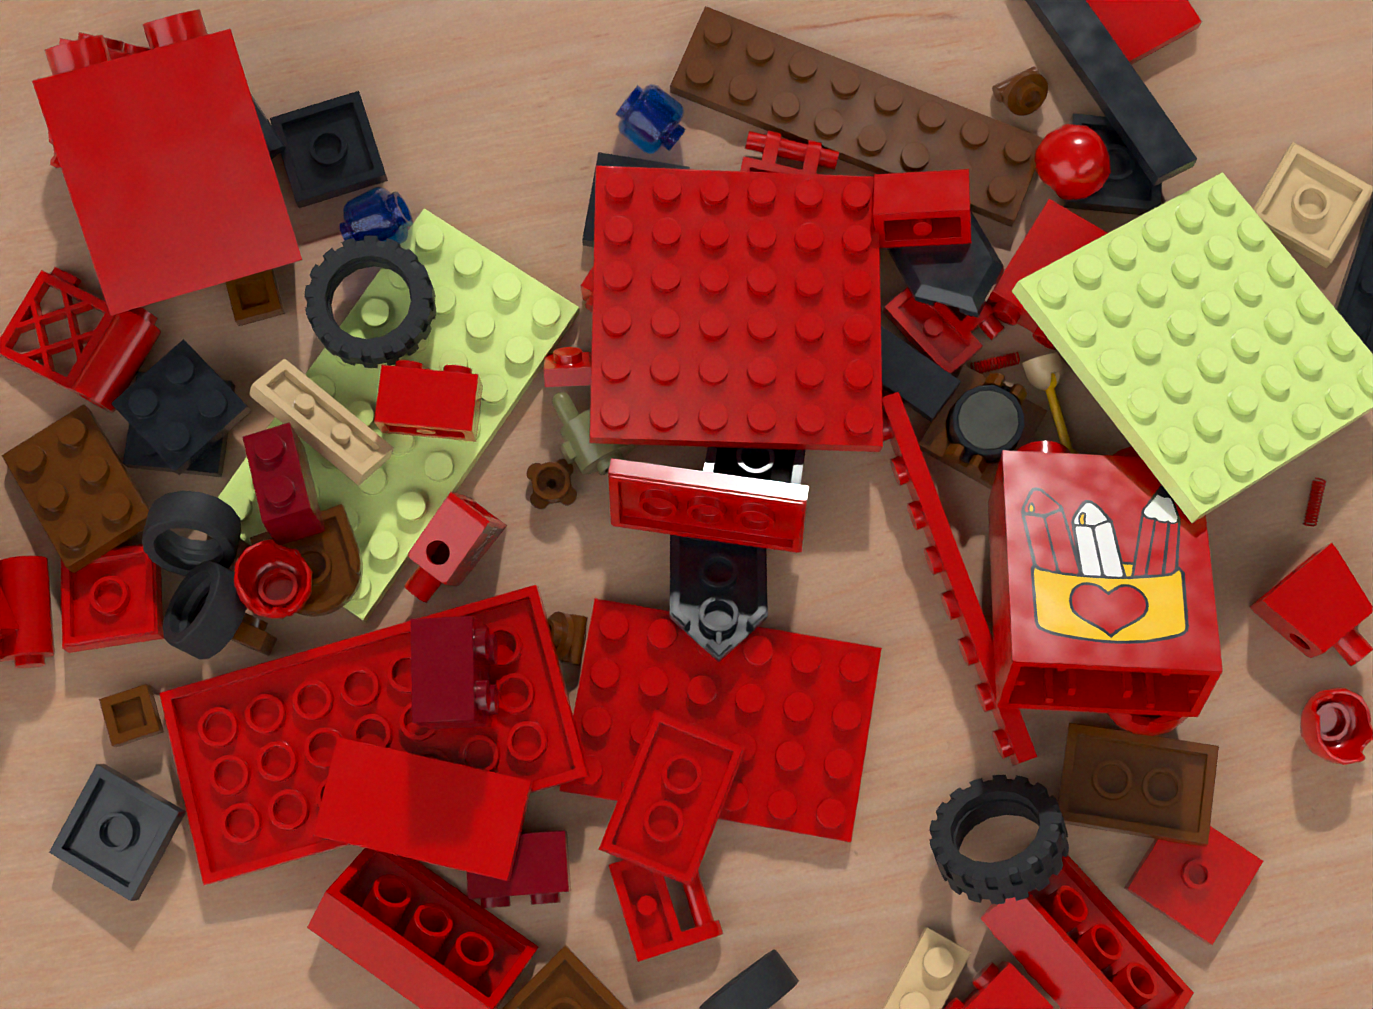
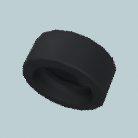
(195, 512)
(204, 611)
(756, 986)

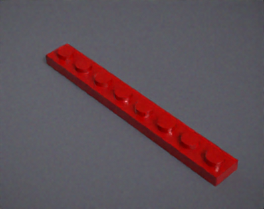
(945, 558)

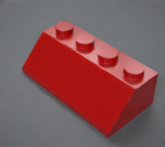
(420, 934)
(1084, 947)

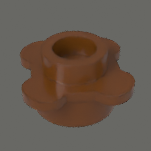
(557, 471)

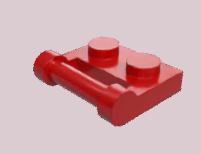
(652, 915)

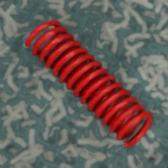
(996, 360)
(1314, 498)

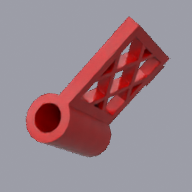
(111, 350)
(28, 594)

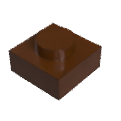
(255, 297)
(253, 635)
(131, 715)

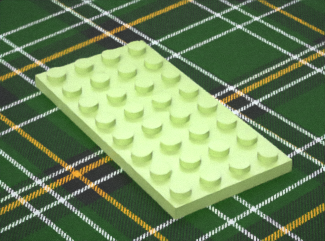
(484, 320)

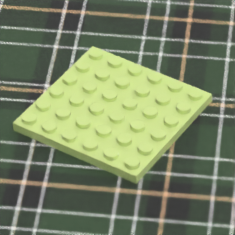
(1203, 344)

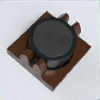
(981, 423)

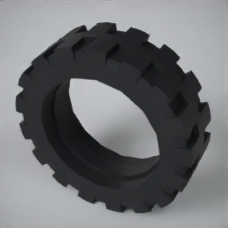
(346, 261)
(1006, 877)

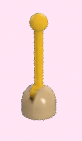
(1045, 374)

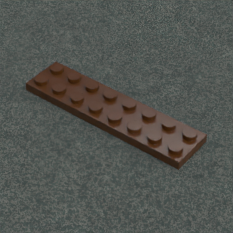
(853, 111)

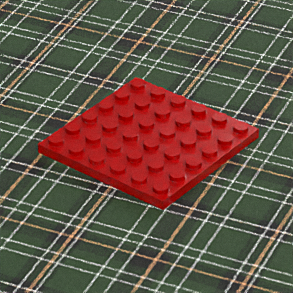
(735, 310)

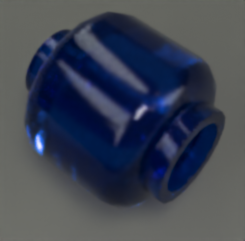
(651, 119)
(376, 214)

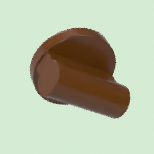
(1022, 92)
(568, 636)

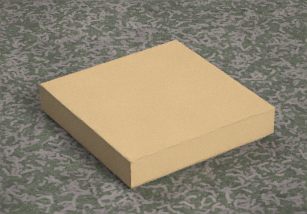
(1311, 204)

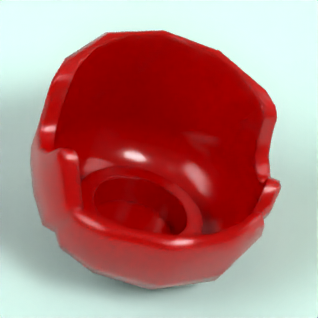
(1073, 161)
(272, 580)
(1337, 726)

